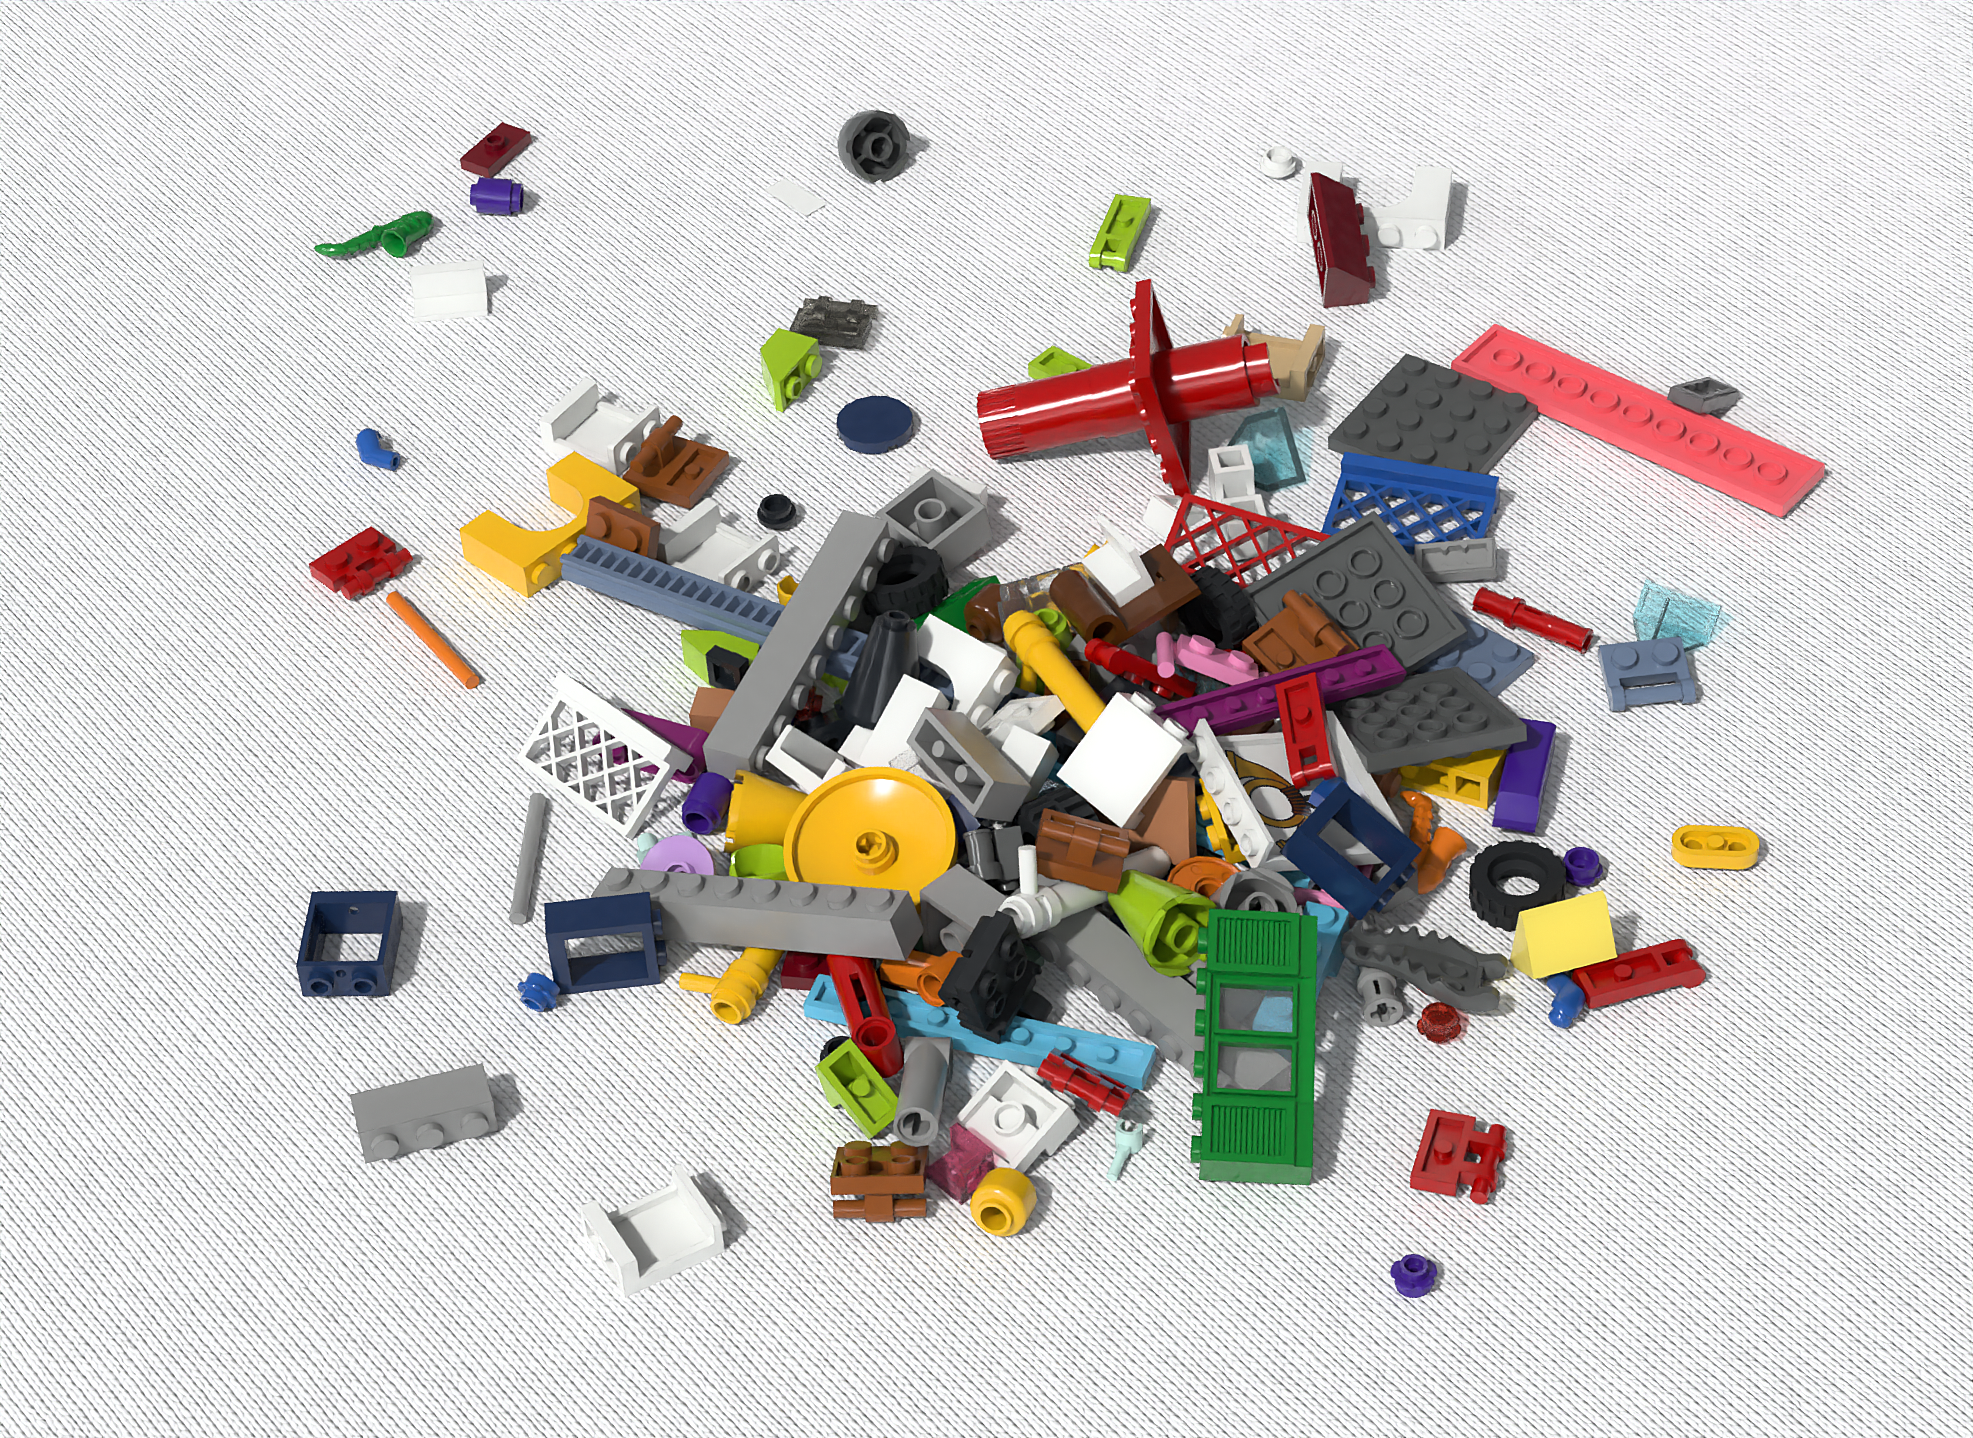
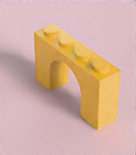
(532, 558)

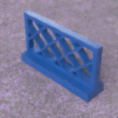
(1418, 486)

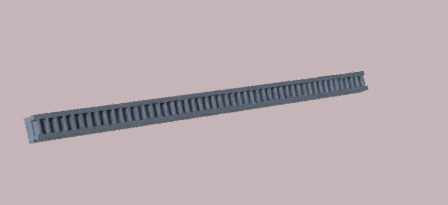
(731, 611)

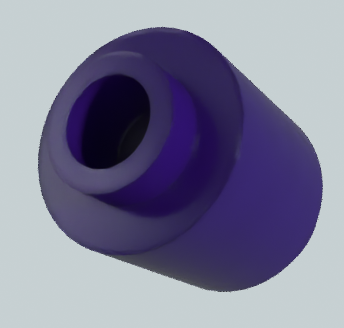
(497, 196)
(707, 803)

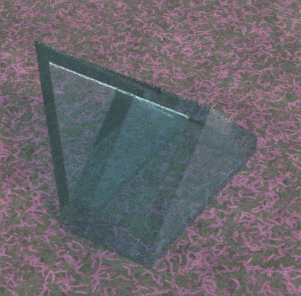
(1271, 449)
(1673, 613)

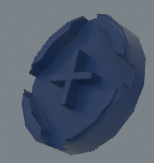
(874, 424)

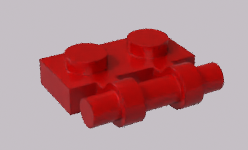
(360, 563)
(1085, 1082)
(1444, 1152)

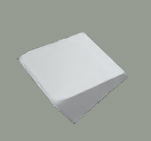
(1162, 512)

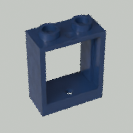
(1337, 874)
(332, 914)
(600, 918)

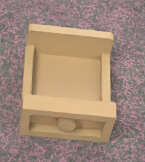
(1290, 359)

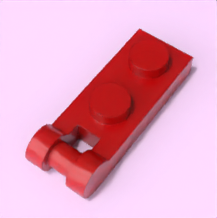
(1136, 669)
(1306, 730)
(1639, 973)

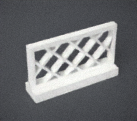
(626, 732)

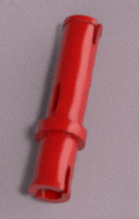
(1517, 614)

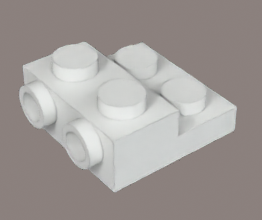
(1018, 1116)

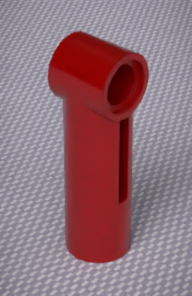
(876, 1035)

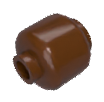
(983, 615)

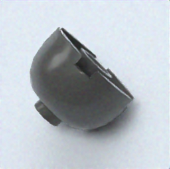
(873, 145)

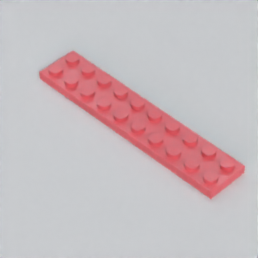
(1642, 421)

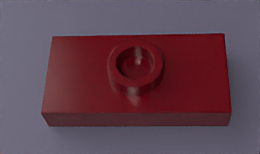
(495, 150)

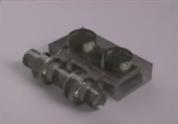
(835, 322)

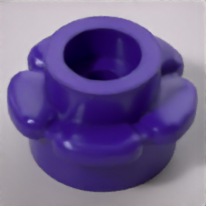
(1582, 866)
(1413, 1275)

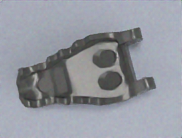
(1430, 963)

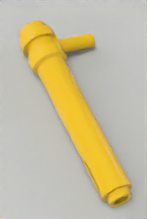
(1042, 656)
(739, 987)

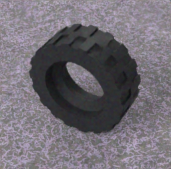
(908, 583)
(1220, 611)
(1514, 860)

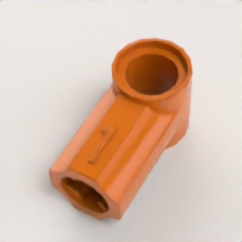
(920, 973)

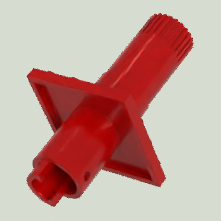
(1149, 392)

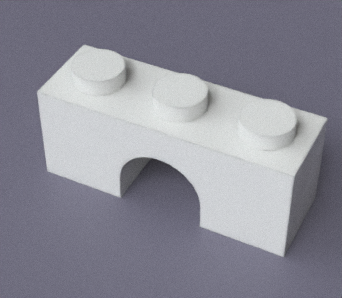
(1233, 484)

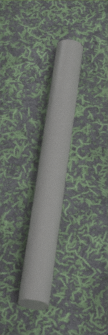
(527, 859)

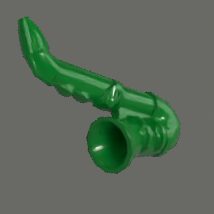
(394, 236)

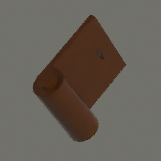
(1098, 616)

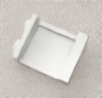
(596, 428)
(716, 550)
(1125, 758)
(805, 759)
(655, 1233)

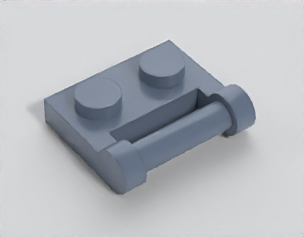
(1646, 664)

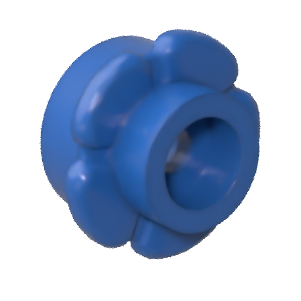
(538, 992)

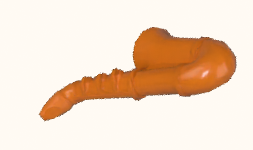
(1435, 853)

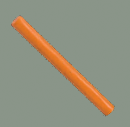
(432, 640)

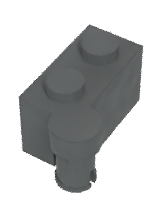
(995, 857)

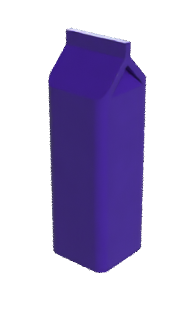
(1525, 778)

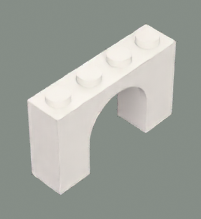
(1412, 223)
(976, 671)
(1022, 749)

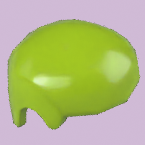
(759, 862)

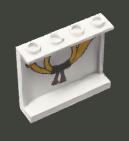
(1259, 801)

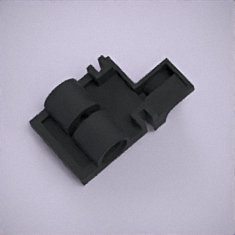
(994, 980)

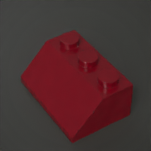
(1338, 243)

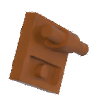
(674, 466)
(622, 527)
(1296, 637)
(1081, 851)
(878, 1175)

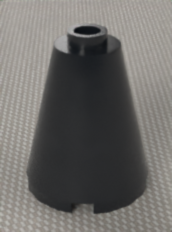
(884, 659)

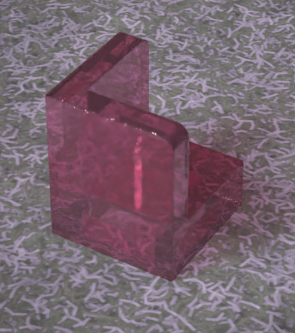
(962, 1167)

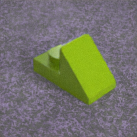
(858, 1087)

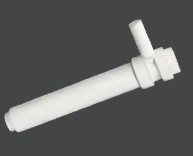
(1043, 907)

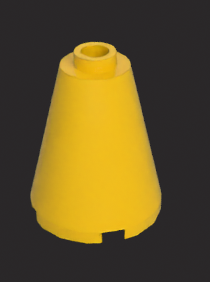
(759, 811)

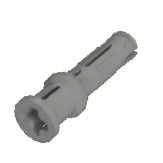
(1376, 996)

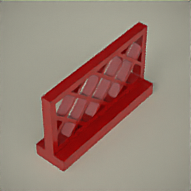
(1229, 513)

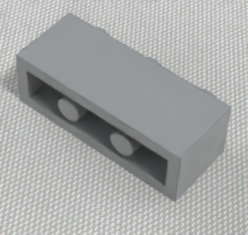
(968, 764)
(424, 1113)

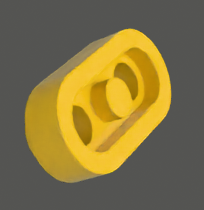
(1715, 847)

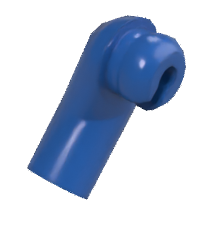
(372, 453)
(1567, 1002)

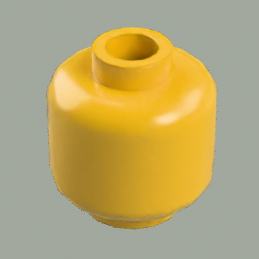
(1003, 1201)

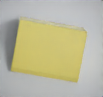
(1563, 936)

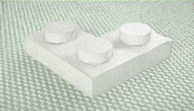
(1030, 714)

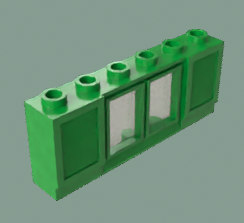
(1256, 1047)

